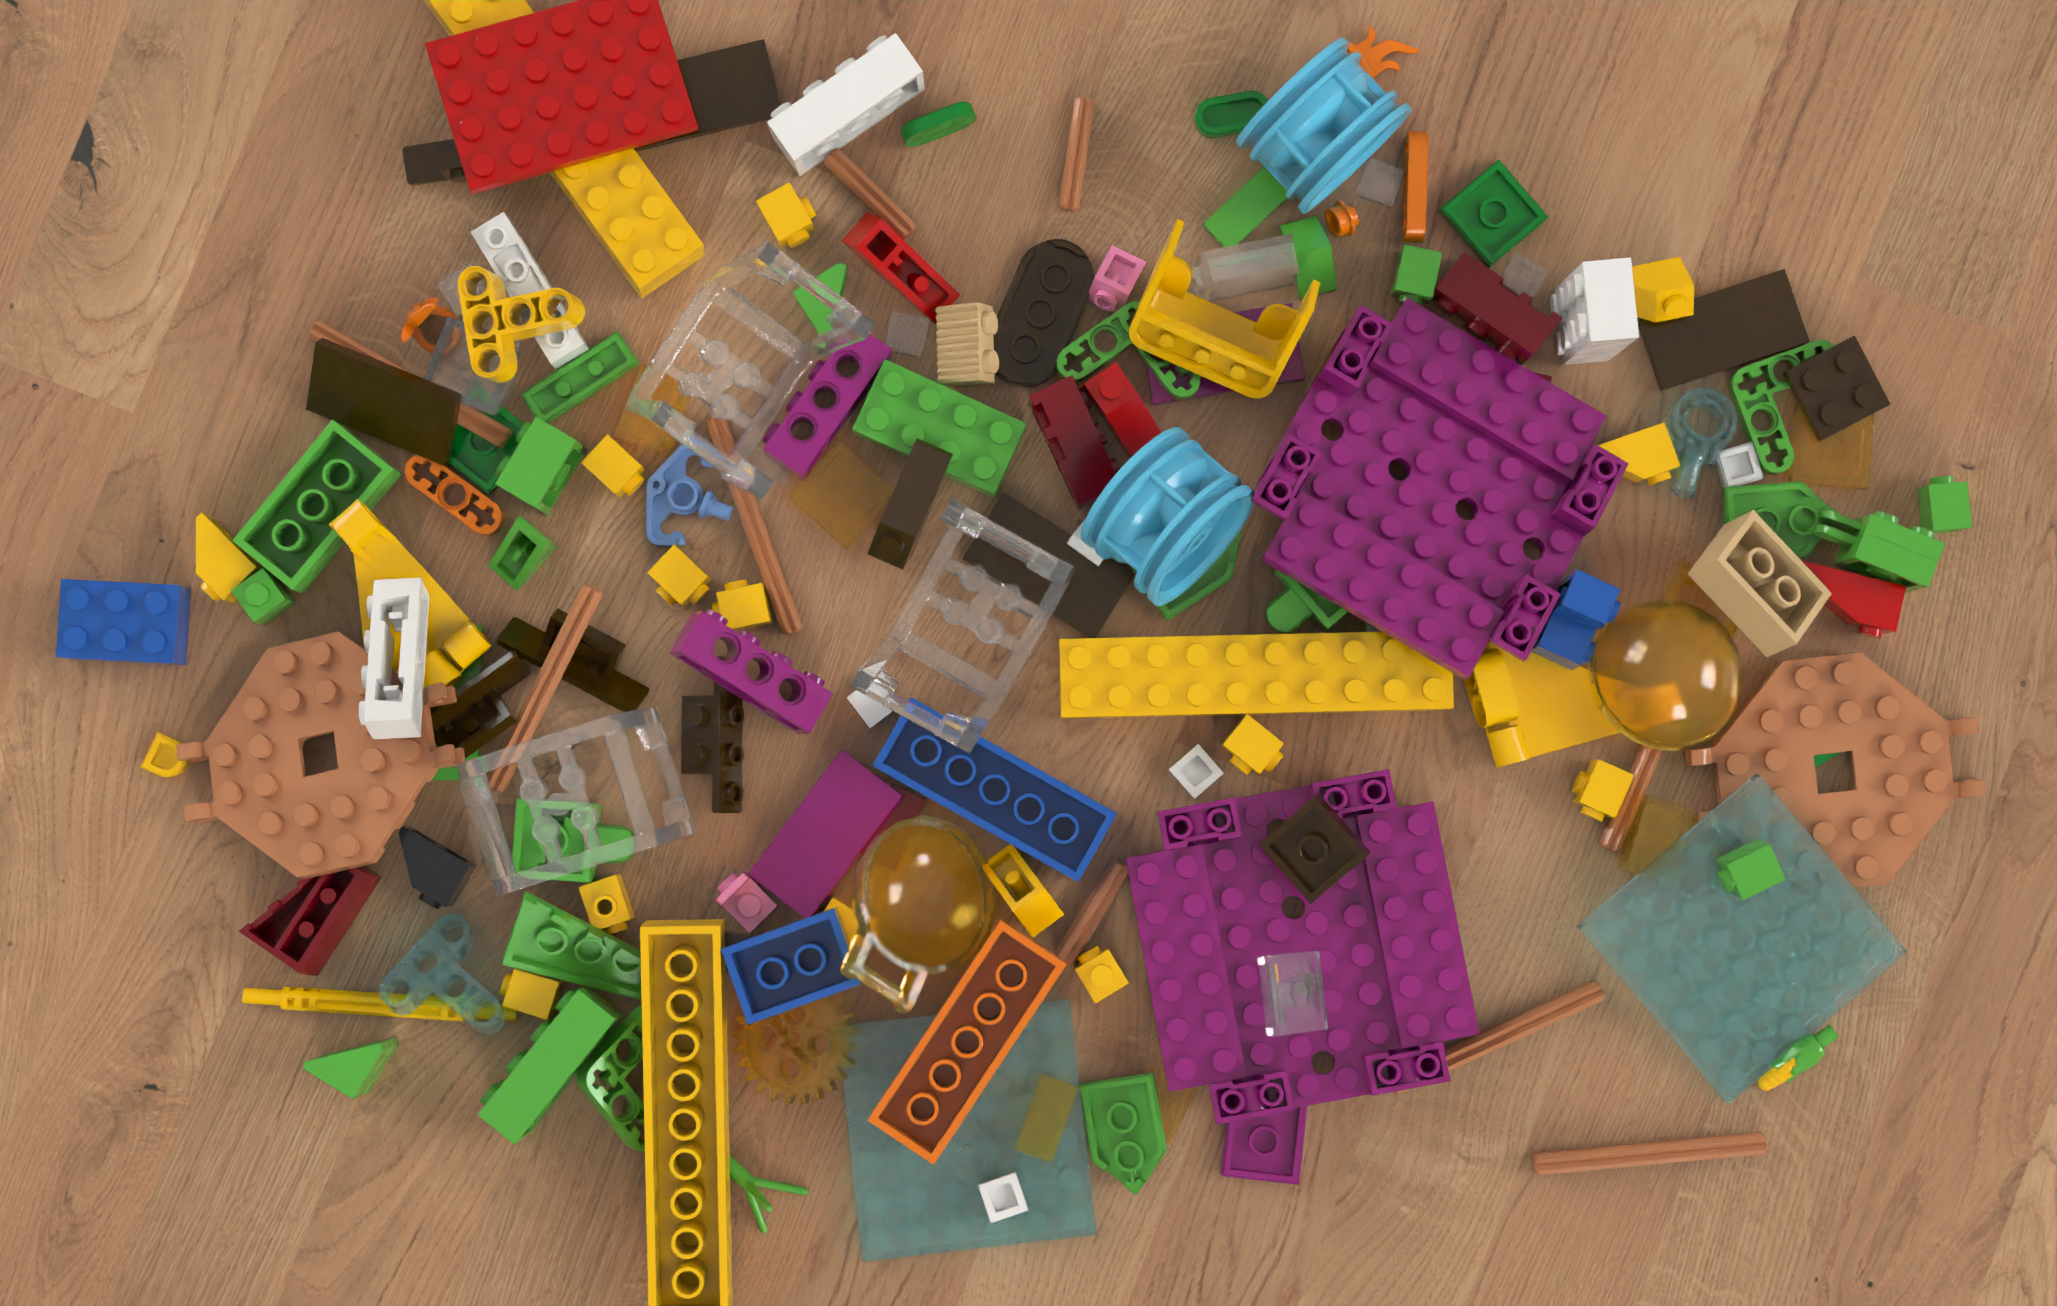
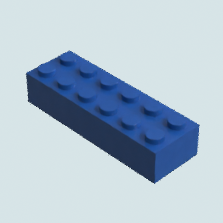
(999, 795)

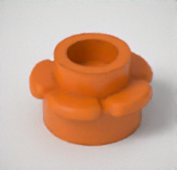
(1341, 219)

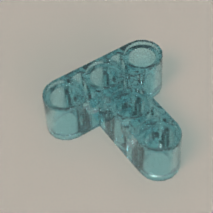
(442, 976)

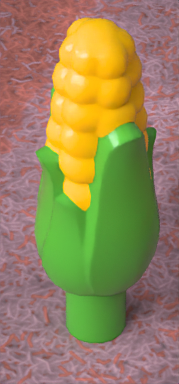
(1798, 1059)

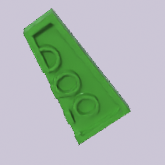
(571, 950)

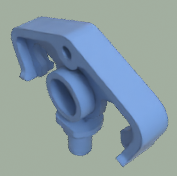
(674, 492)

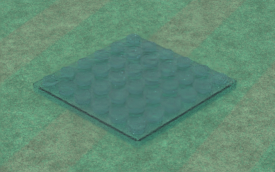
(1737, 974)
(938, 1208)

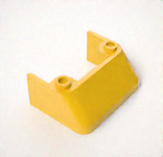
(1211, 338)

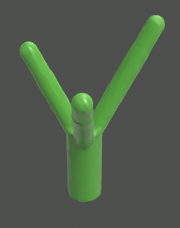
(754, 1196)

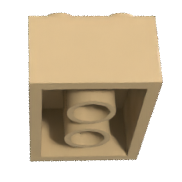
(1760, 583)

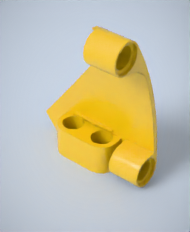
(379, 555)
(1533, 705)

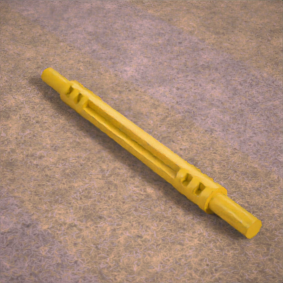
(357, 1003)

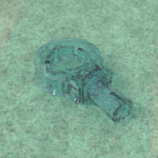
(1685, 438)

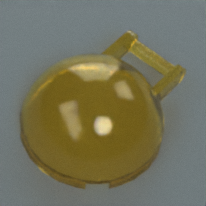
(1668, 670)
(918, 905)

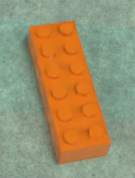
(967, 1041)

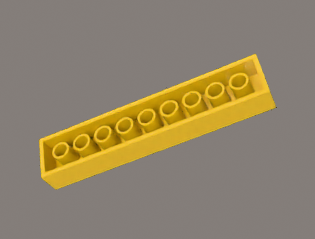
(610, 193)
(1247, 675)
(686, 1112)

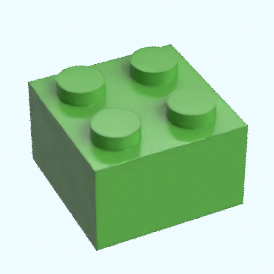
(540, 465)

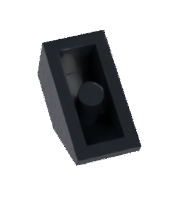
(434, 868)

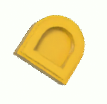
(163, 757)

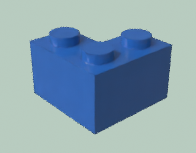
(1578, 613)

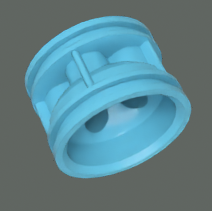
(1322, 125)
(1168, 515)

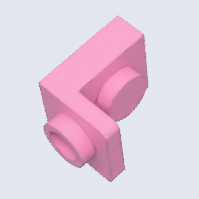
(1115, 280)
(745, 900)

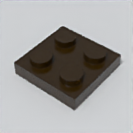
(1836, 388)
(1314, 848)

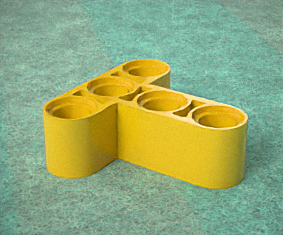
(506, 320)

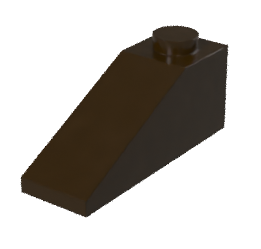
(910, 504)

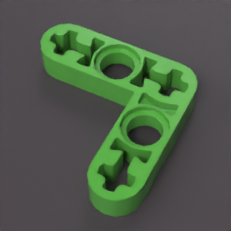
(1118, 326)
(1763, 400)
(612, 1075)

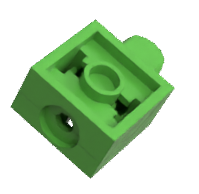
(1882, 548)
(1297, 604)
(530, 853)

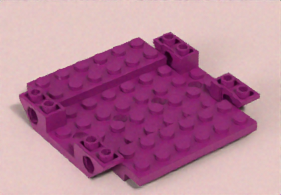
(1465, 432)
(1381, 935)

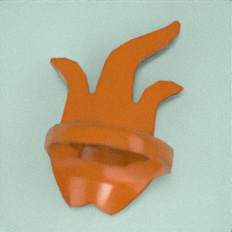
(1372, 56)
(417, 316)

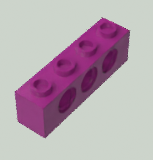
(802, 455)
(696, 650)

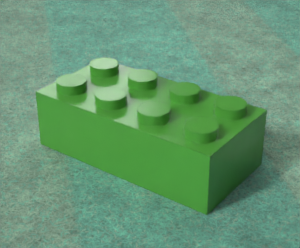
(914, 407)
(292, 525)
(551, 1064)

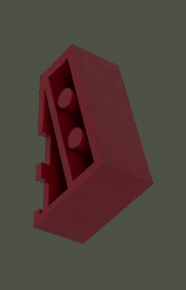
(1493, 309)
(1074, 439)
(312, 918)

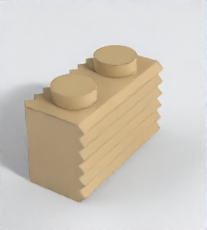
(966, 344)

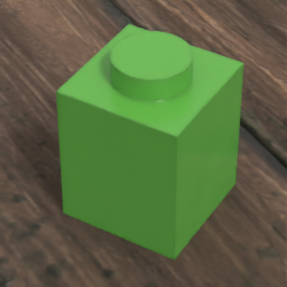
(1416, 274)
(1944, 505)
(263, 596)
(1749, 870)

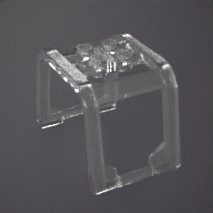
(768, 261)
(955, 728)
(584, 816)

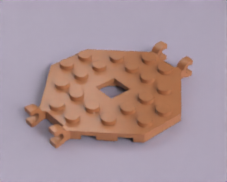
(1894, 747)
(259, 768)

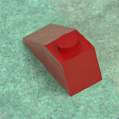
(899, 265)
(1121, 409)
(1861, 600)

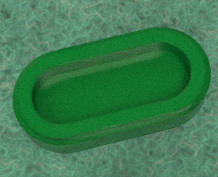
(1227, 113)
(938, 124)

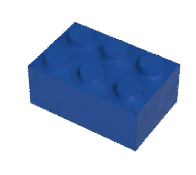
(123, 622)
(789, 965)

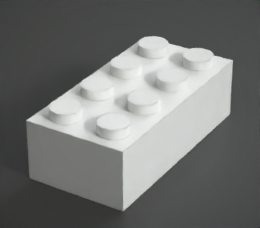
(846, 103)
(1595, 312)

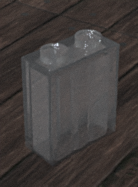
(1245, 268)

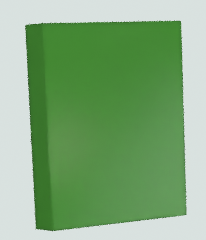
(353, 1069)

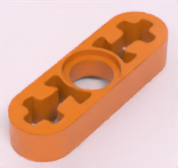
(1415, 186)
(471, 519)

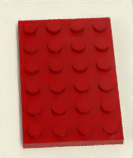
(559, 89)

